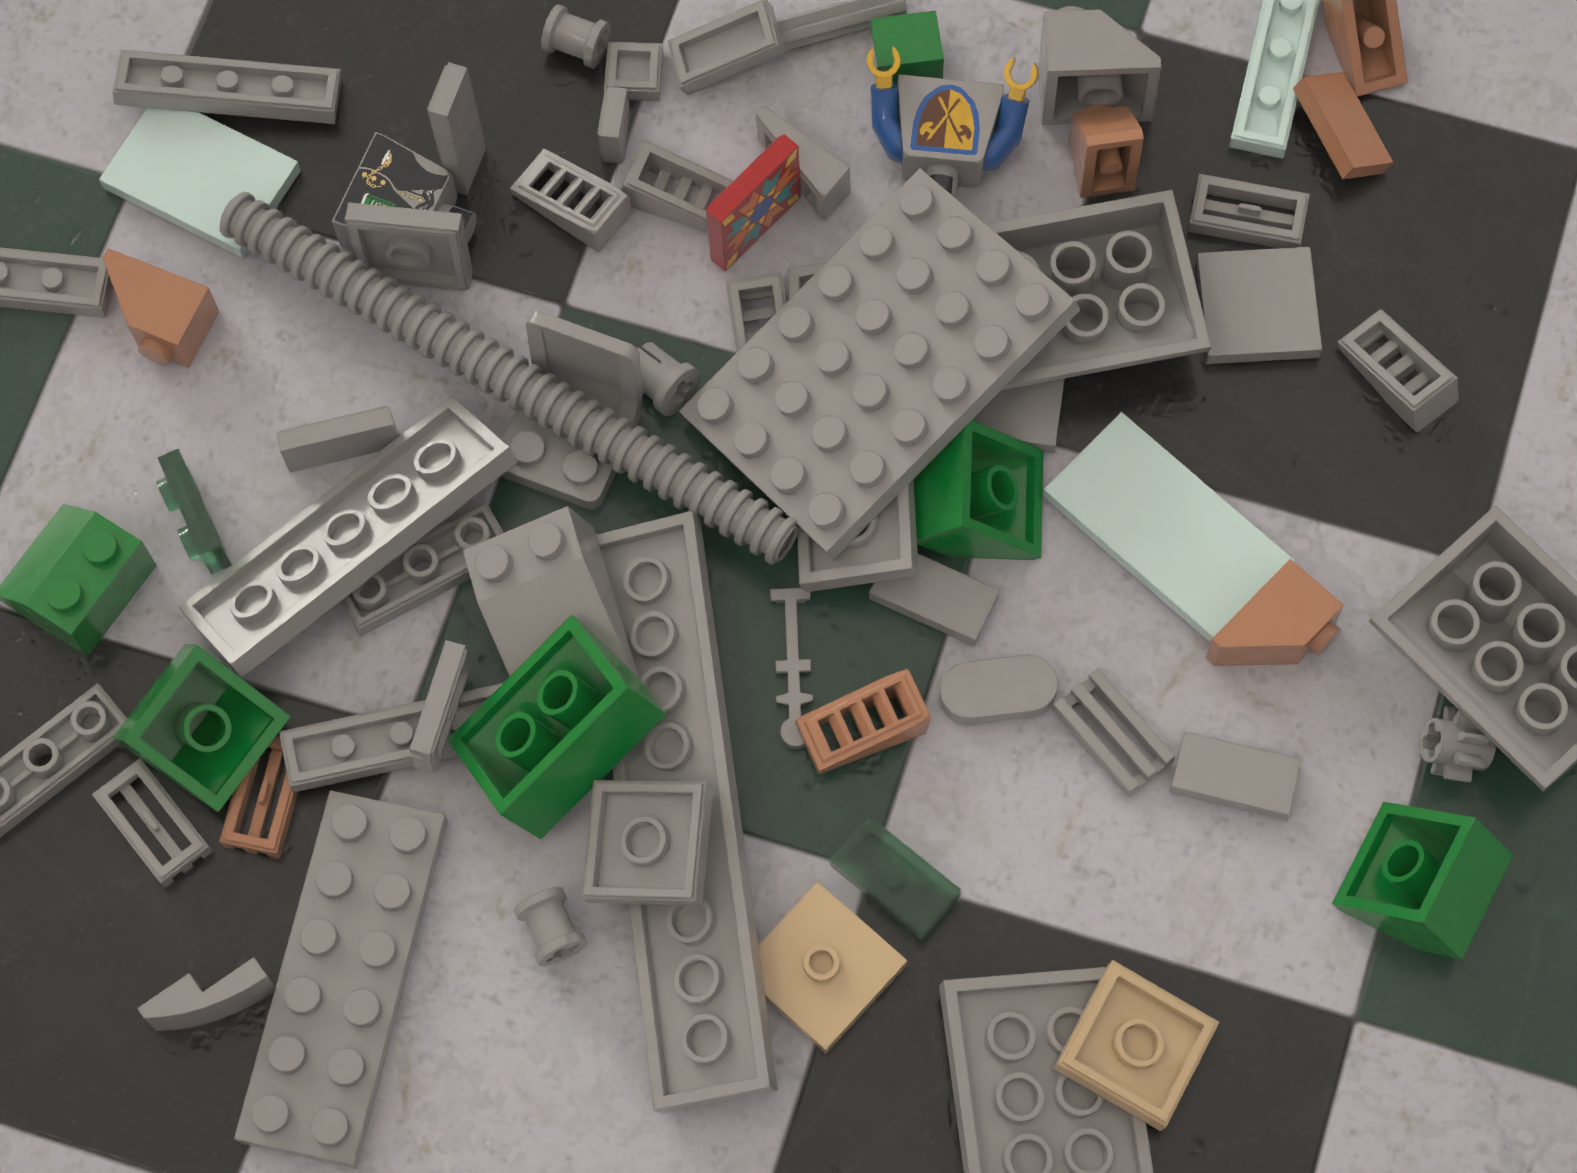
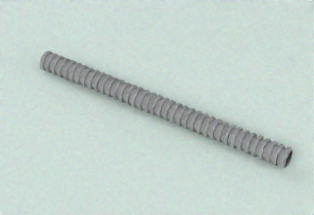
(508, 376)

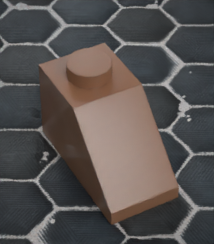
(1367, 42)
(1105, 149)
(161, 309)
(1279, 623)

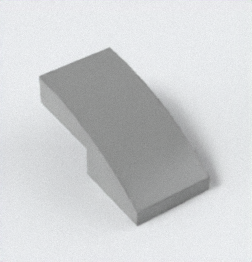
(189, 1006)

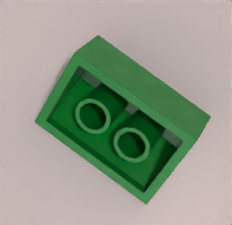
(555, 728)

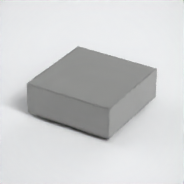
(635, 68)
(614, 124)

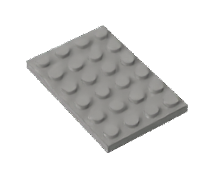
(879, 362)

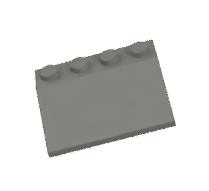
(1129, 278)
(1498, 641)

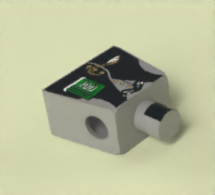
(401, 179)

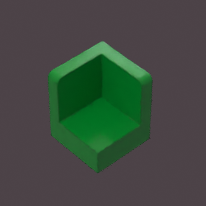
(916, 40)

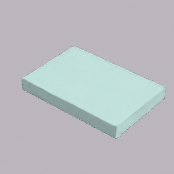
(192, 168)

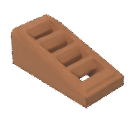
(877, 694)

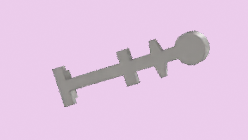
(793, 666)

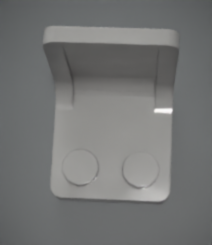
(603, 370)

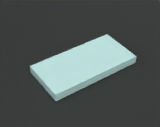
(1165, 526)

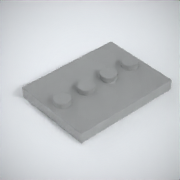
(1009, 1098)

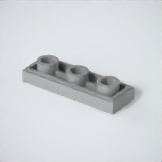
(401, 588)
(75, 739)

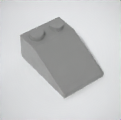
(540, 577)

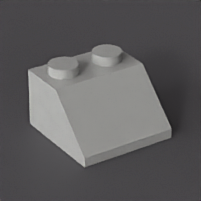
(1093, 62)

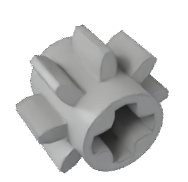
(1455, 746)

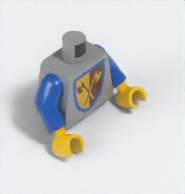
(947, 124)

